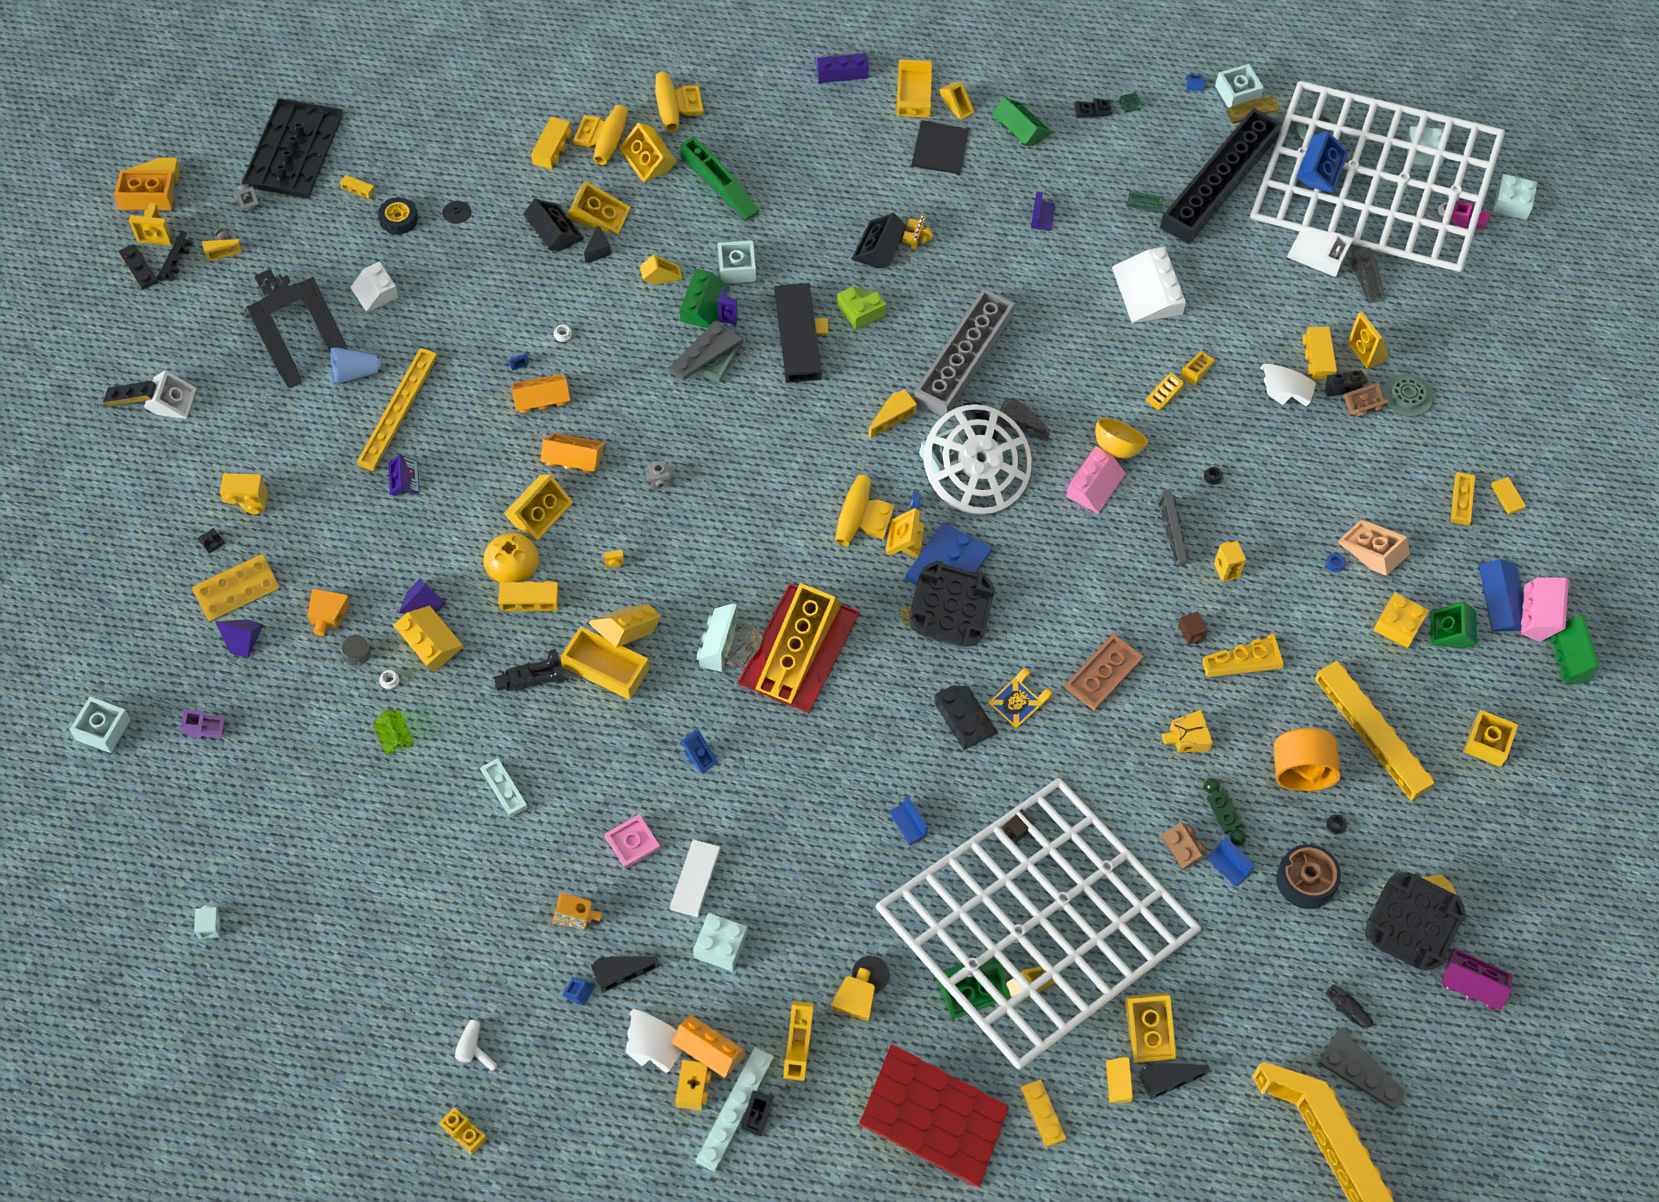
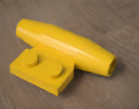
(672, 101)
(602, 134)
(861, 513)

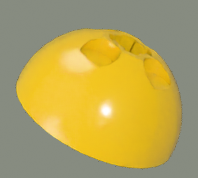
(1119, 438)
(511, 558)

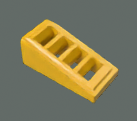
(221, 248)
(1194, 377)
(1172, 383)

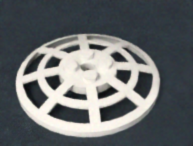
(971, 466)

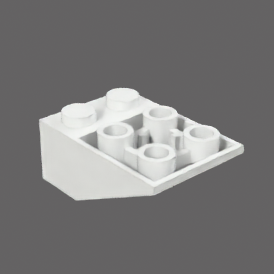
(1321, 250)

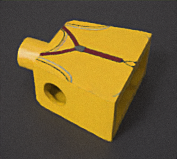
(1189, 733)

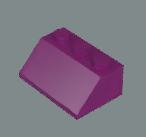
(1477, 979)

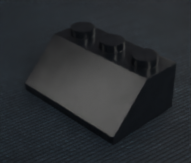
(552, 225)
(880, 241)
(964, 715)

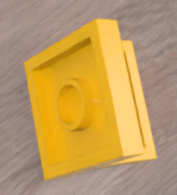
(151, 227)
(906, 534)

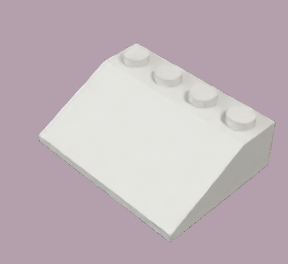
(1149, 286)

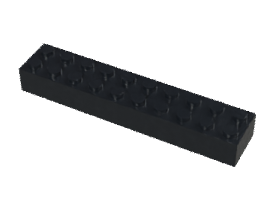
(1220, 176)

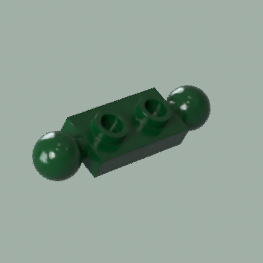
(1225, 811)

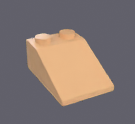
(1376, 546)

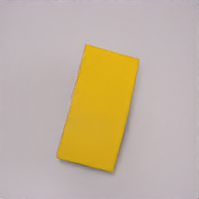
(463, 1131)

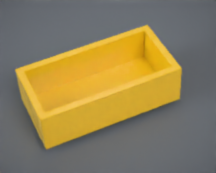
(603, 664)

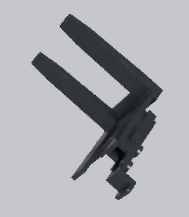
(283, 296)

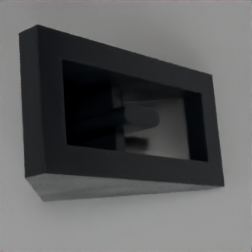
(597, 247)
(757, 1113)

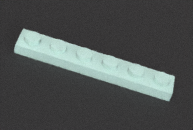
(734, 1109)

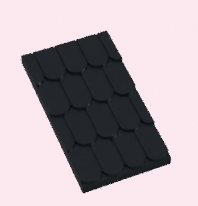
(293, 148)

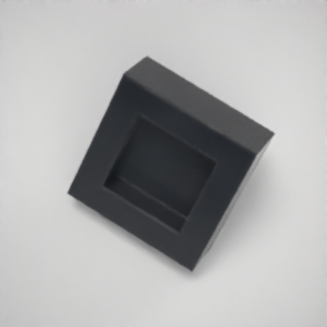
(211, 540)

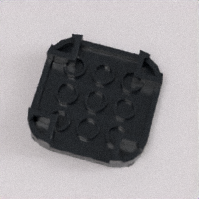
(951, 604)
(1415, 921)

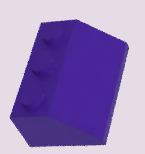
(842, 67)

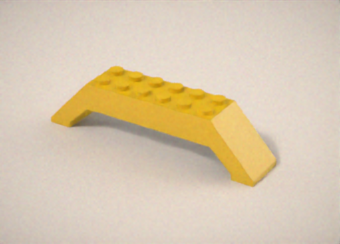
(1330, 1129)

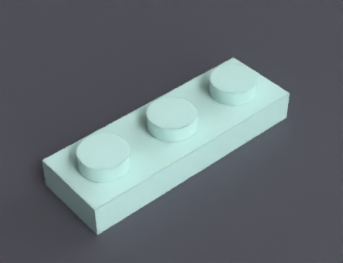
(503, 787)

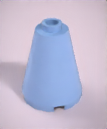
(352, 365)

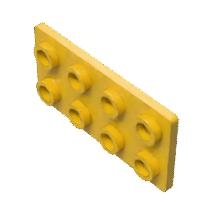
(235, 587)

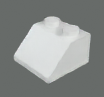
(374, 287)
(171, 396)

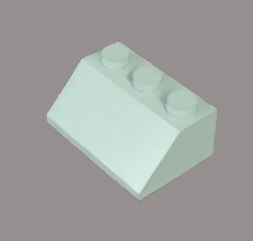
(718, 637)

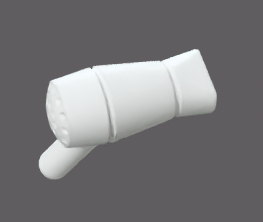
(468, 1048)

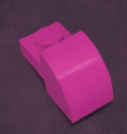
(1463, 212)

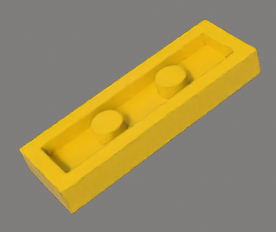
(1462, 498)
(1043, 1113)

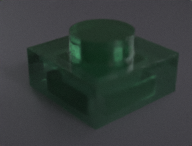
(1130, 102)

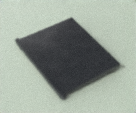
(940, 147)

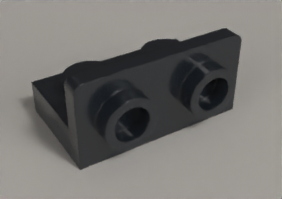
(1344, 382)

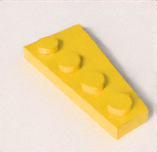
(1253, 657)

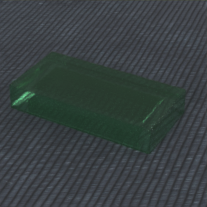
(1145, 201)

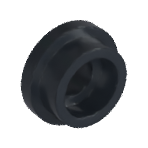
(1213, 471)
(1339, 819)

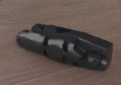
(1349, 1006)

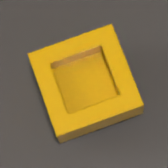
(613, 558)

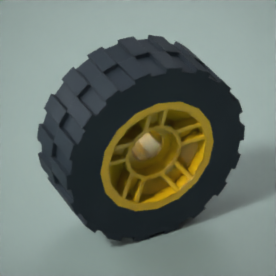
(398, 215)

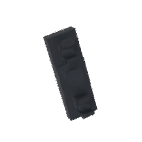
(174, 256)

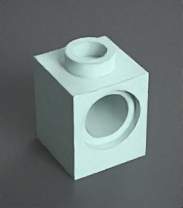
(207, 922)

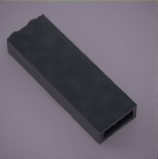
(797, 333)

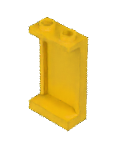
(914, 88)

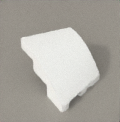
(1284, 383)
(651, 1041)

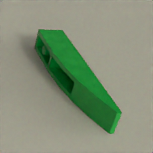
(717, 177)

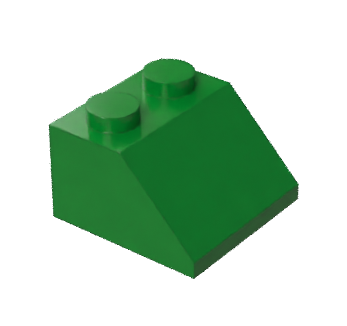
(1454, 626)

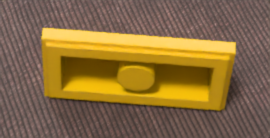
(1119, 1080)

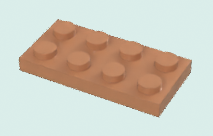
(1103, 672)

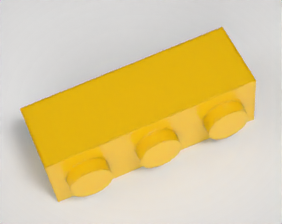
(357, 187)

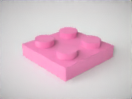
(632, 841)

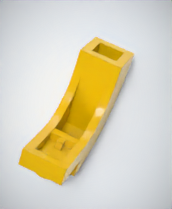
(798, 1040)

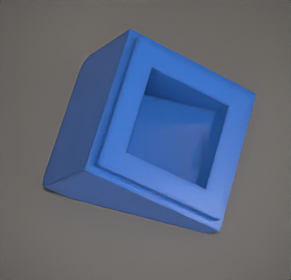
(1195, 82)
(518, 361)
(578, 991)

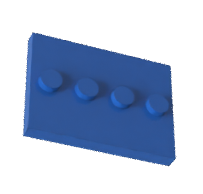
(953, 549)

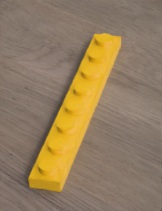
(397, 409)

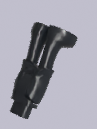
(521, 676)

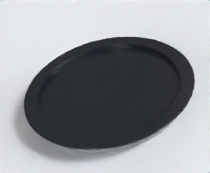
(456, 212)
(878, 969)

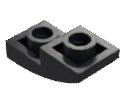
(1097, 108)

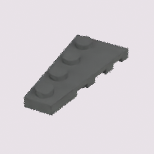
(705, 349)
(1172, 530)
(1356, 1067)

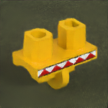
(919, 233)

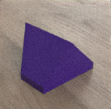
(420, 596)
(239, 635)

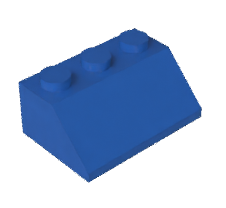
(1323, 162)

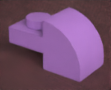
(197, 724)

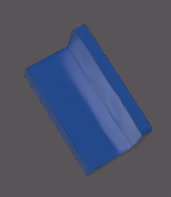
(909, 821)
(1231, 862)

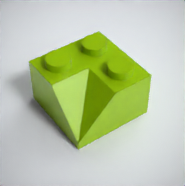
(861, 306)

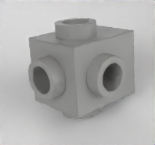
(251, 202)
(659, 475)

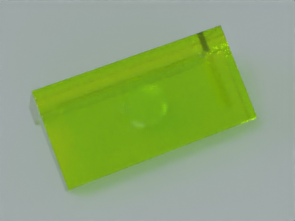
(392, 731)

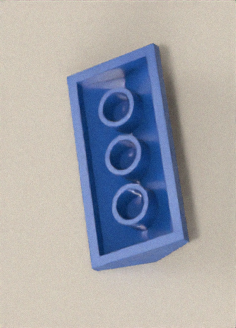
(1502, 594)

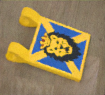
(1017, 702)

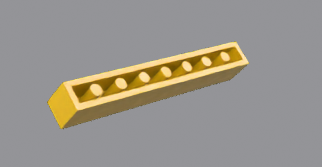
(1374, 730)

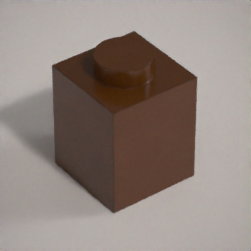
(1193, 628)

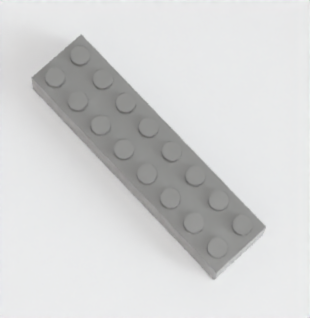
(964, 353)

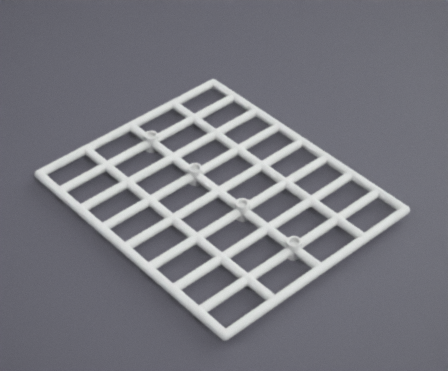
(1403, 179)
(1017, 931)

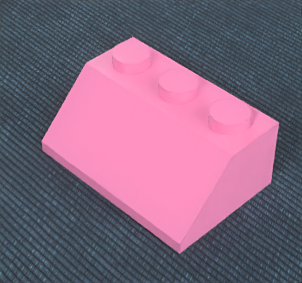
(1096, 480)
(1544, 607)

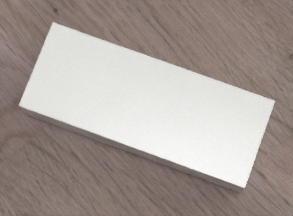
(695, 878)

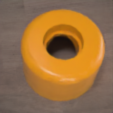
(1306, 759)

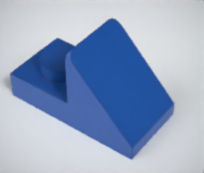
(699, 751)

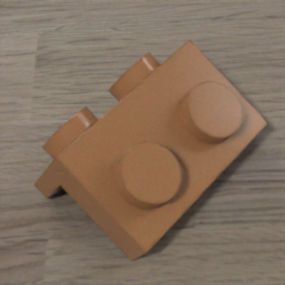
(1365, 398)
(1184, 845)

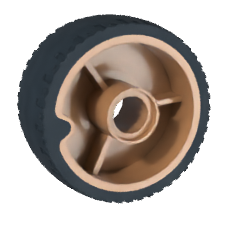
(1298, 886)

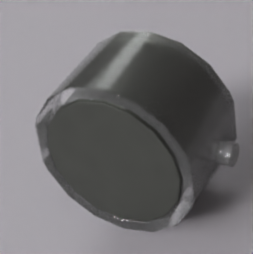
(355, 650)

